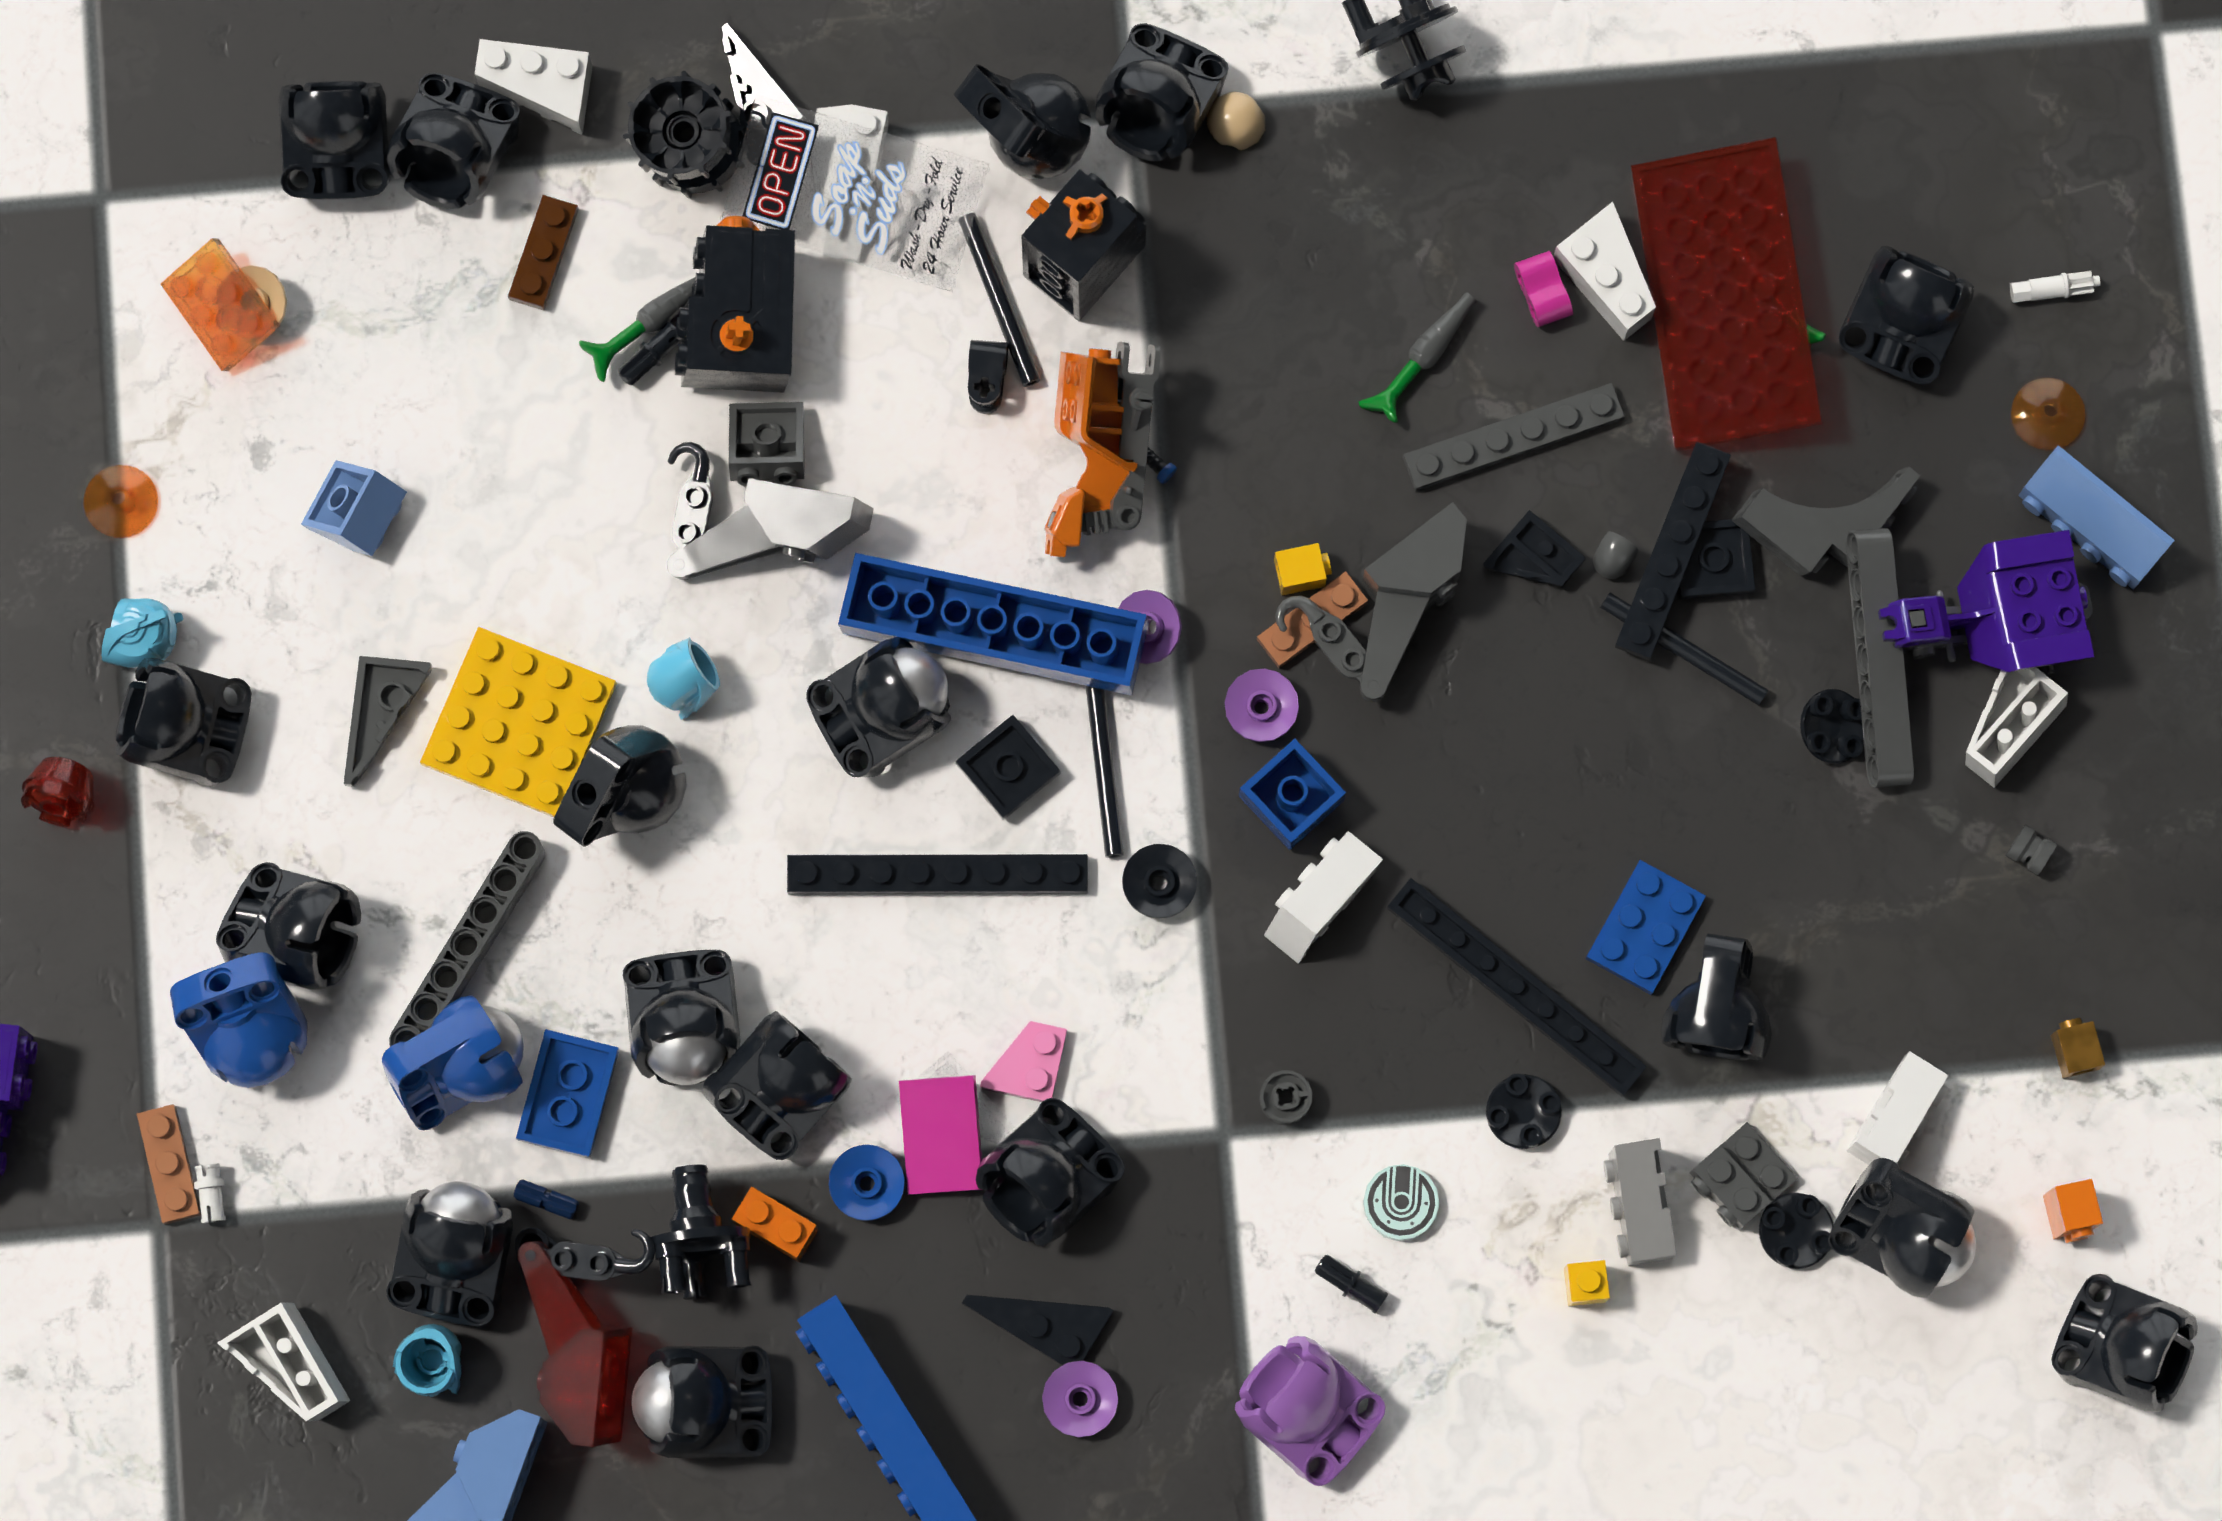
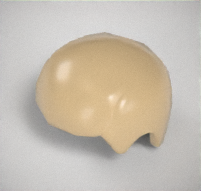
(1236, 120)

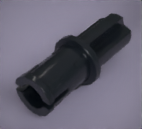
(649, 354)
(1350, 1283)

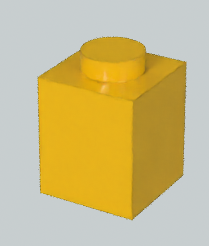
(1301, 568)
(1586, 1283)

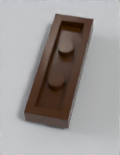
(543, 252)

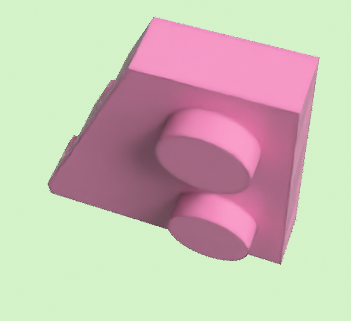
(1029, 1064)

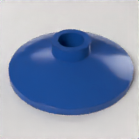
(862, 1163)

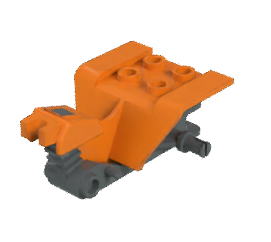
(1110, 420)

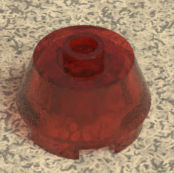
(60, 791)

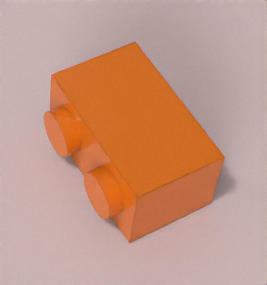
(2073, 1211)
(775, 1224)

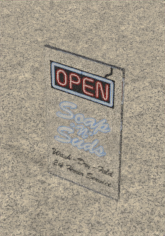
(856, 192)

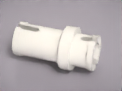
(210, 1192)

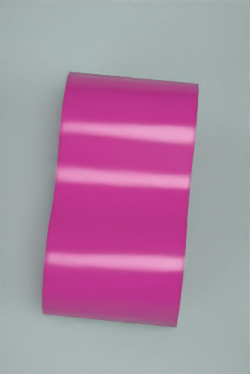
(1543, 289)

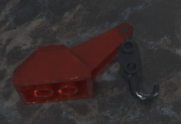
(588, 1362)

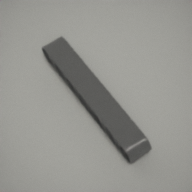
(1879, 662)
(470, 927)

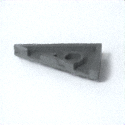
(380, 699)

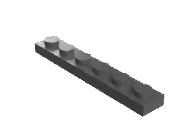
(1513, 437)

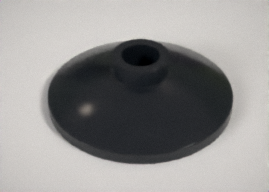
(1162, 862)

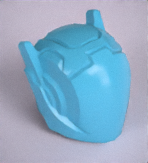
(140, 631)
(683, 678)
(429, 1361)

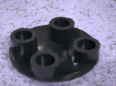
(1832, 726)
(1523, 1111)
(1795, 1230)

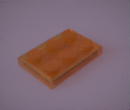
(220, 304)

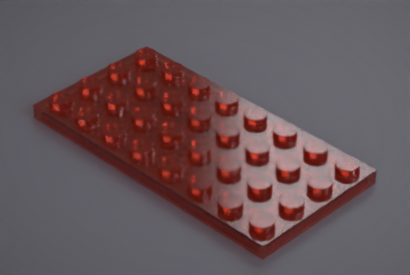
(1726, 294)

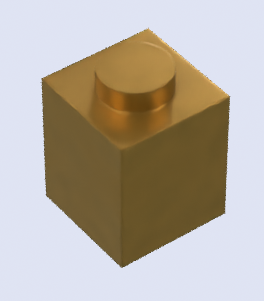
(2077, 1048)

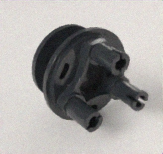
(1413, 18)

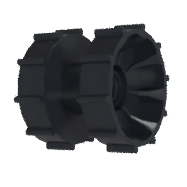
(664, 113)

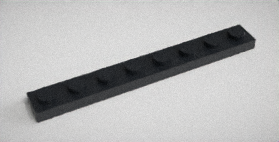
(938, 874)
(1516, 987)

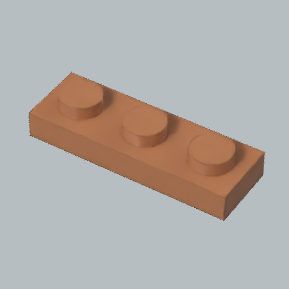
(1338, 598)
(168, 1164)

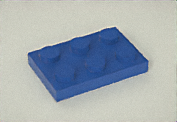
(1645, 927)
(567, 1093)

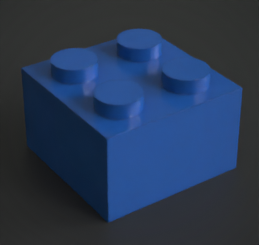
(1292, 794)

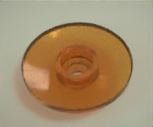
(2035, 425)
(129, 516)

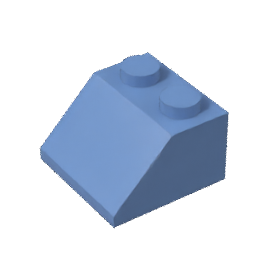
(354, 507)

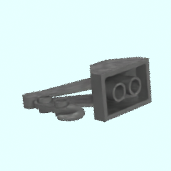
(1402, 585)

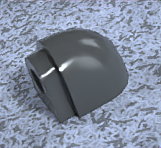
(1614, 555)

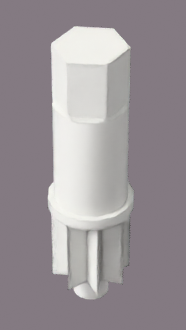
(2054, 286)

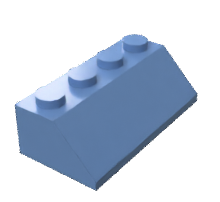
(2096, 517)

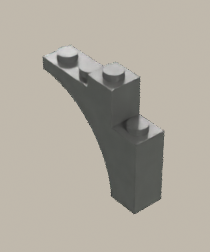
(1804, 533)

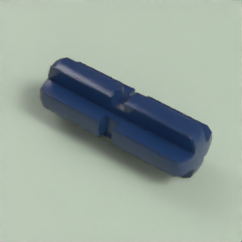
(553, 1202)

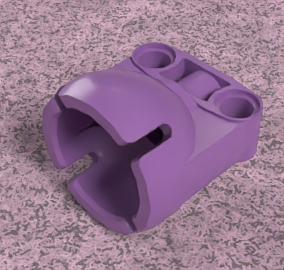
(1308, 1408)

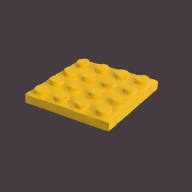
(517, 722)

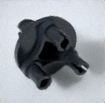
(695, 1236)

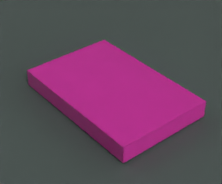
(940, 1133)

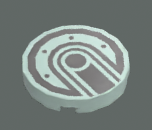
(1401, 1202)

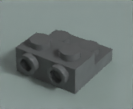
(766, 442)
(1742, 1176)

